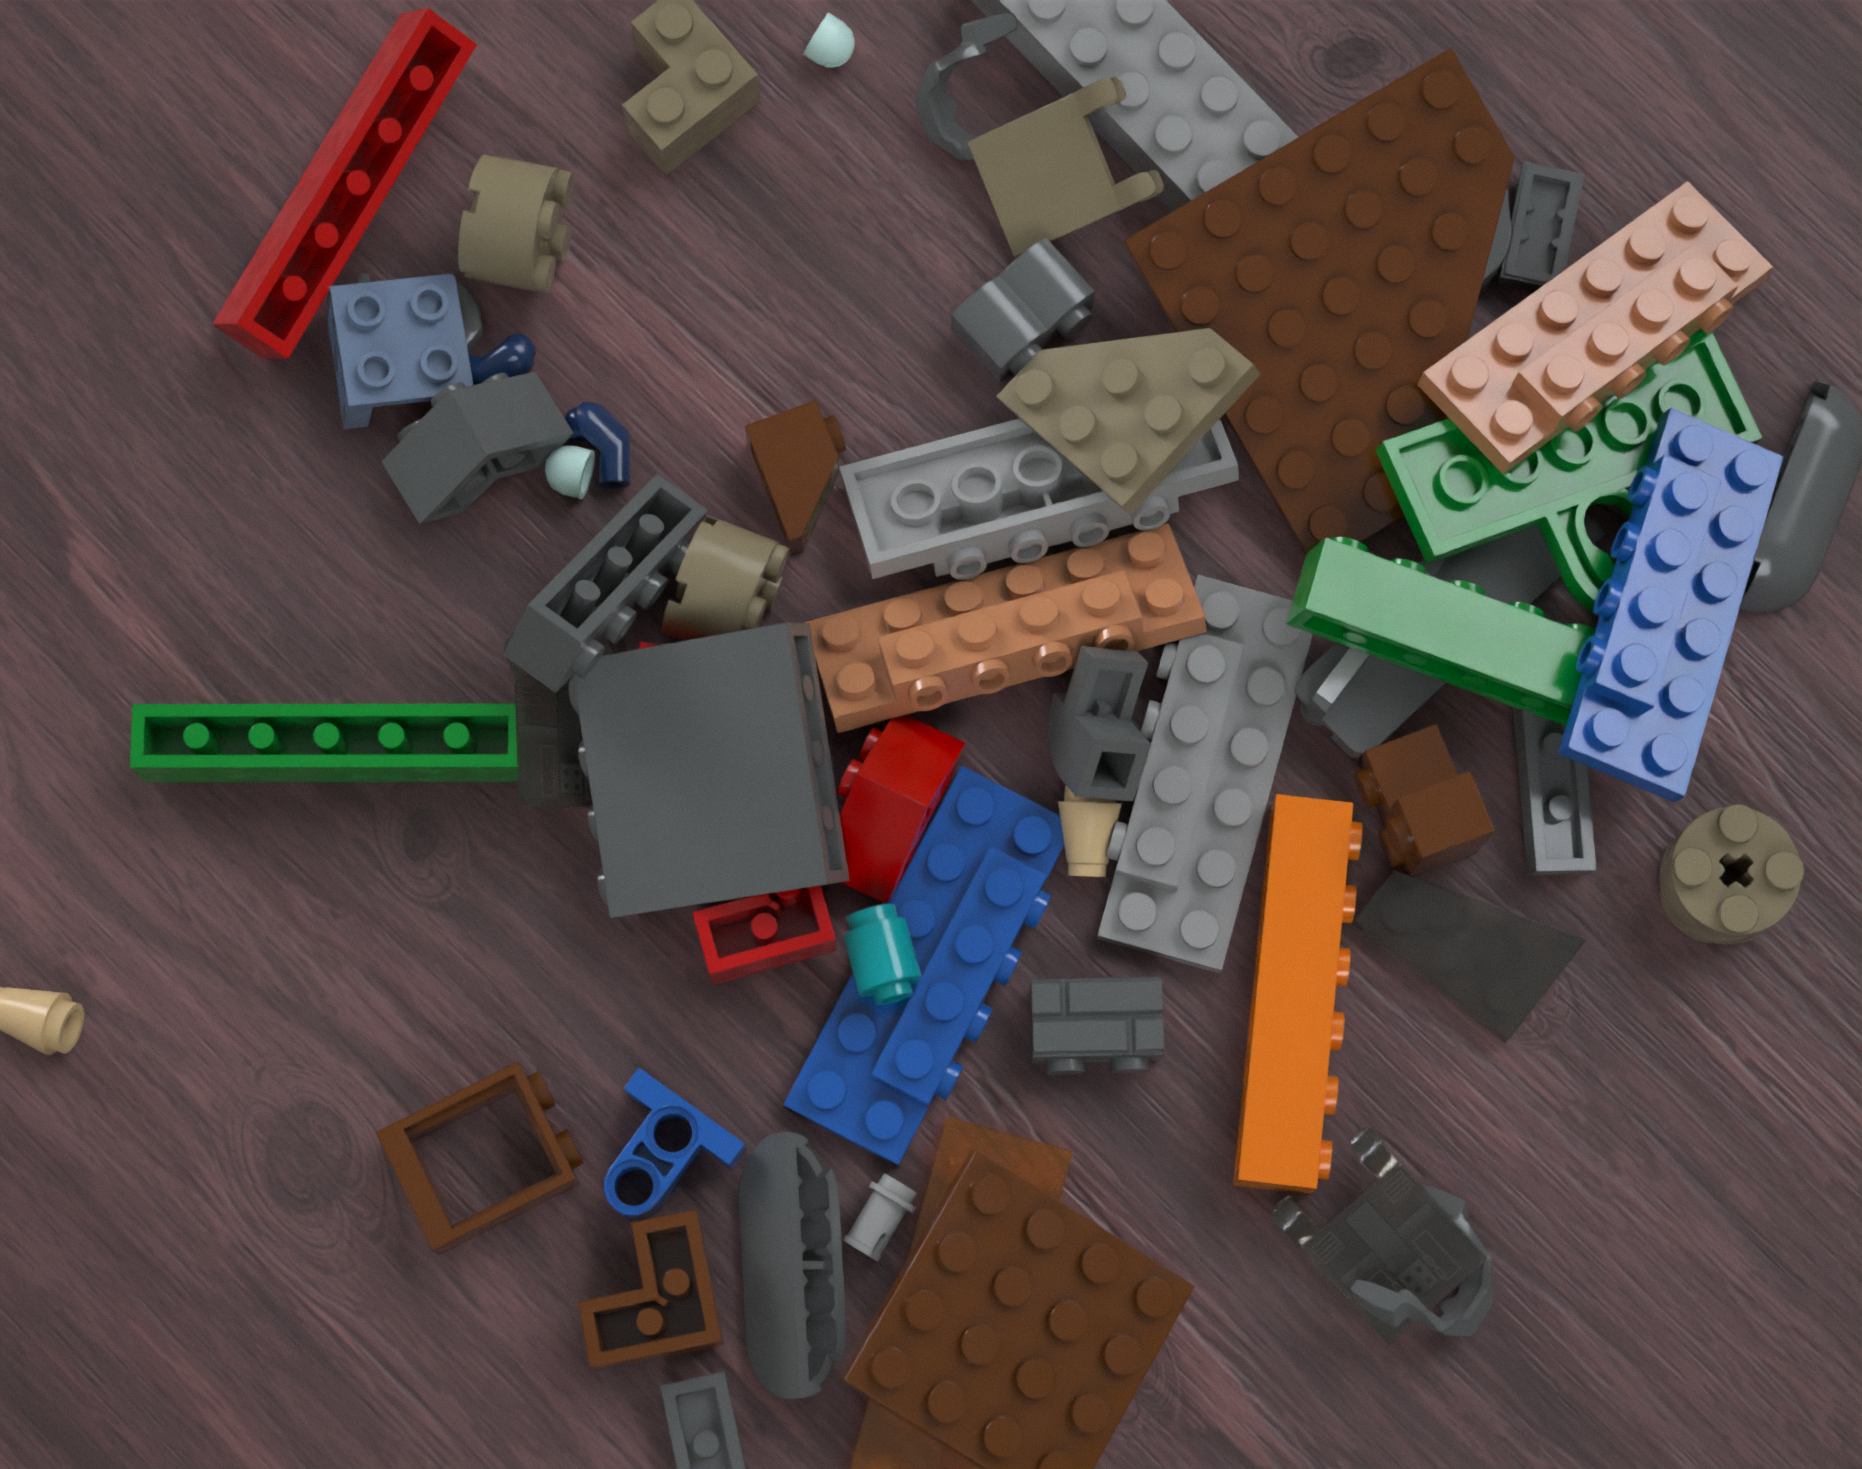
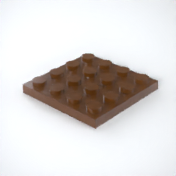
(1016, 1326)

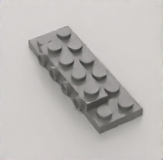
(1002, 498)
(1205, 778)

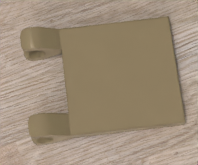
(1051, 172)

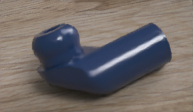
(512, 357)
(612, 440)

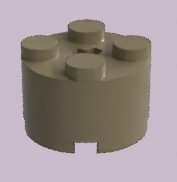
(515, 223)
(724, 582)
(1764, 885)

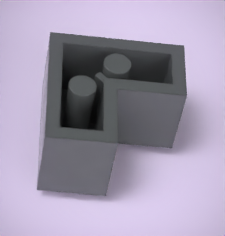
(472, 441)

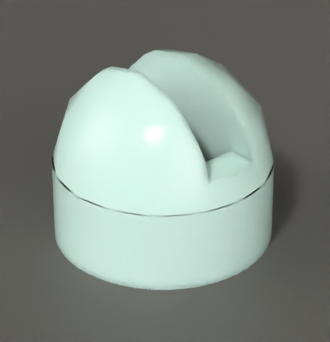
(831, 43)
(570, 470)

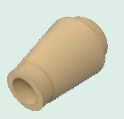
(1087, 832)
(41, 1018)

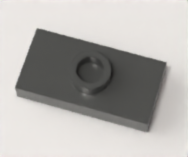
(1540, 226)

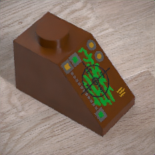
(797, 466)

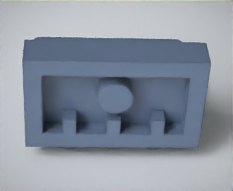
(395, 343)

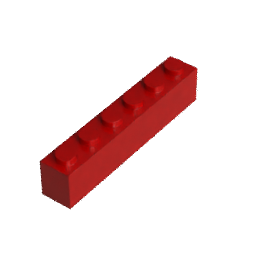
(344, 184)

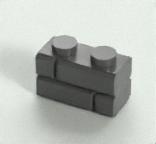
(1096, 1023)

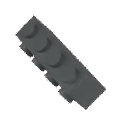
(605, 584)

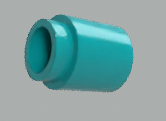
(881, 954)

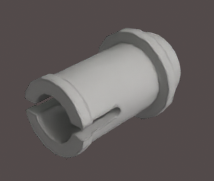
(880, 1216)

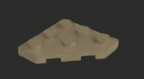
(1129, 405)

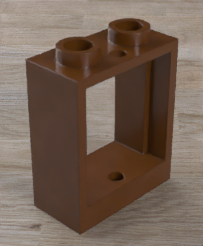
(400, 1147)

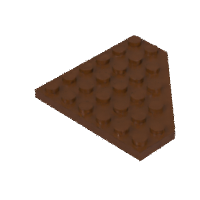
(1342, 283)

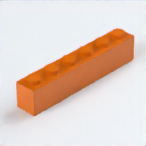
(1294, 995)

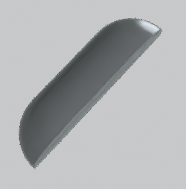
(1806, 500)
(791, 1266)

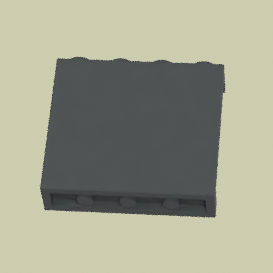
(709, 770)

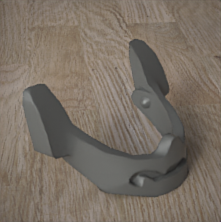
(933, 105)
(1460, 1313)

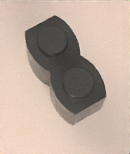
(1024, 310)

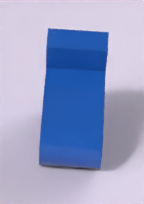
(665, 1167)

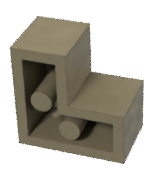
(698, 86)

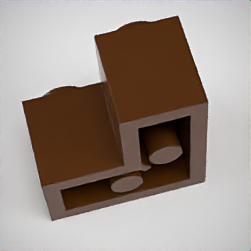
(1422, 802)
(671, 1312)

